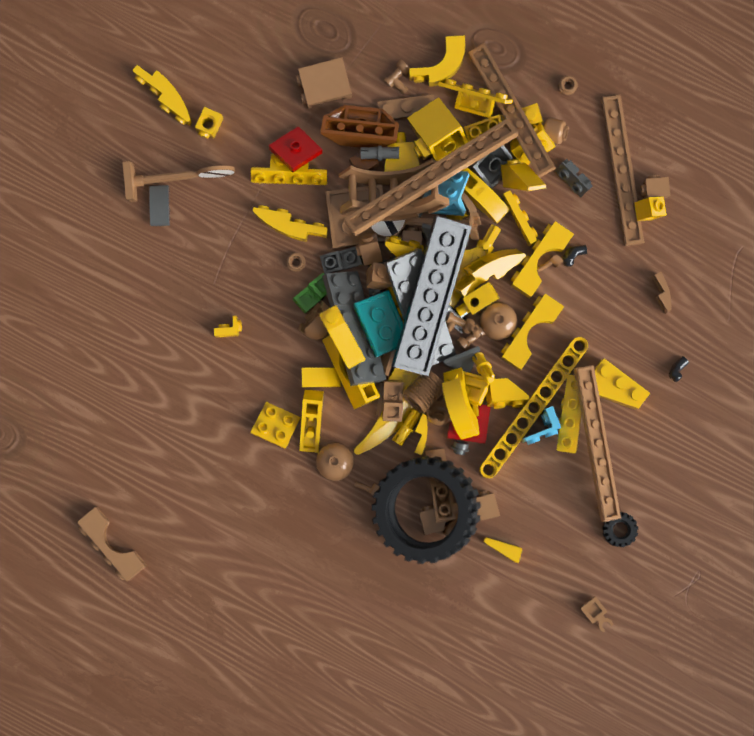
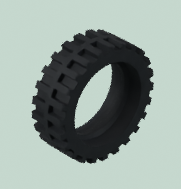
(388, 522)

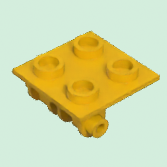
(275, 425)

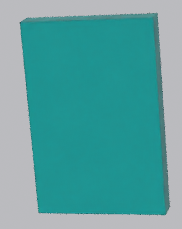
(380, 322)

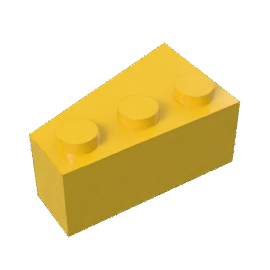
(618, 387)

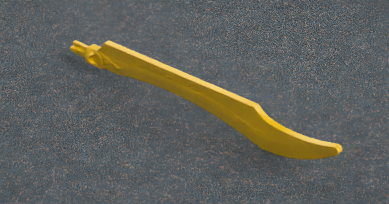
(384, 429)

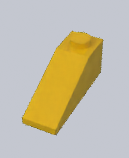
(520, 176)
(342, 337)
(311, 420)

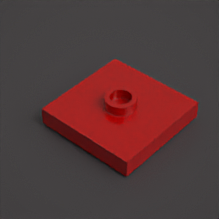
(295, 149)

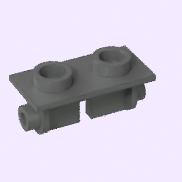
(567, 172)

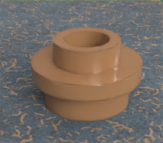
(572, 81)
(291, 258)

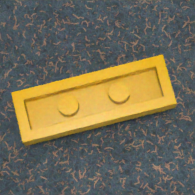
(520, 217)

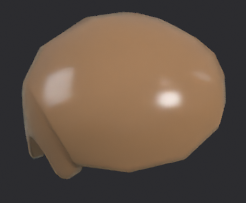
(438, 413)

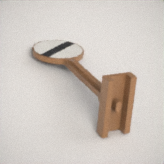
(132, 182)
(393, 228)

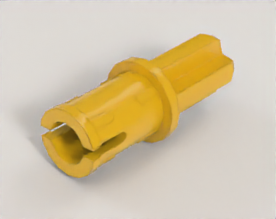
(483, 367)
(406, 427)

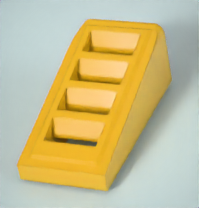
(508, 550)

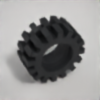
(621, 541)

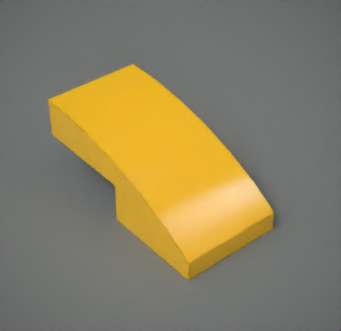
(320, 377)
(422, 430)

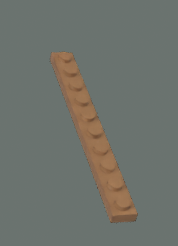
(431, 177)

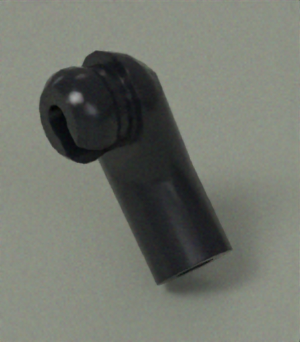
(571, 254)
(676, 368)

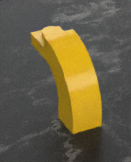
(446, 68)
(458, 405)

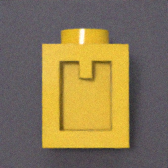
(226, 331)

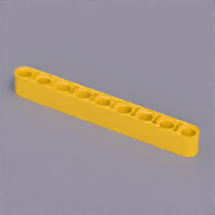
(536, 398)

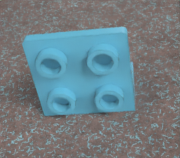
(453, 189)
(549, 418)

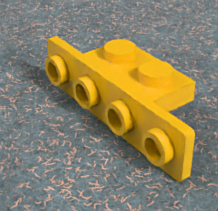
(475, 101)
(280, 174)
(570, 418)

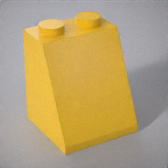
(438, 129)

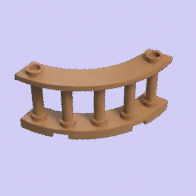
(431, 203)

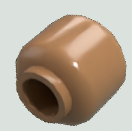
(556, 130)

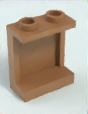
(324, 82)

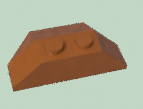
(360, 127)

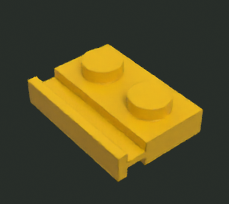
(475, 388)

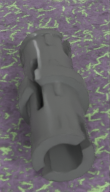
(379, 152)

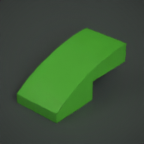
(311, 294)

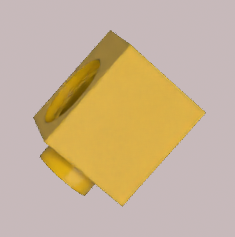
(208, 115)
(650, 208)

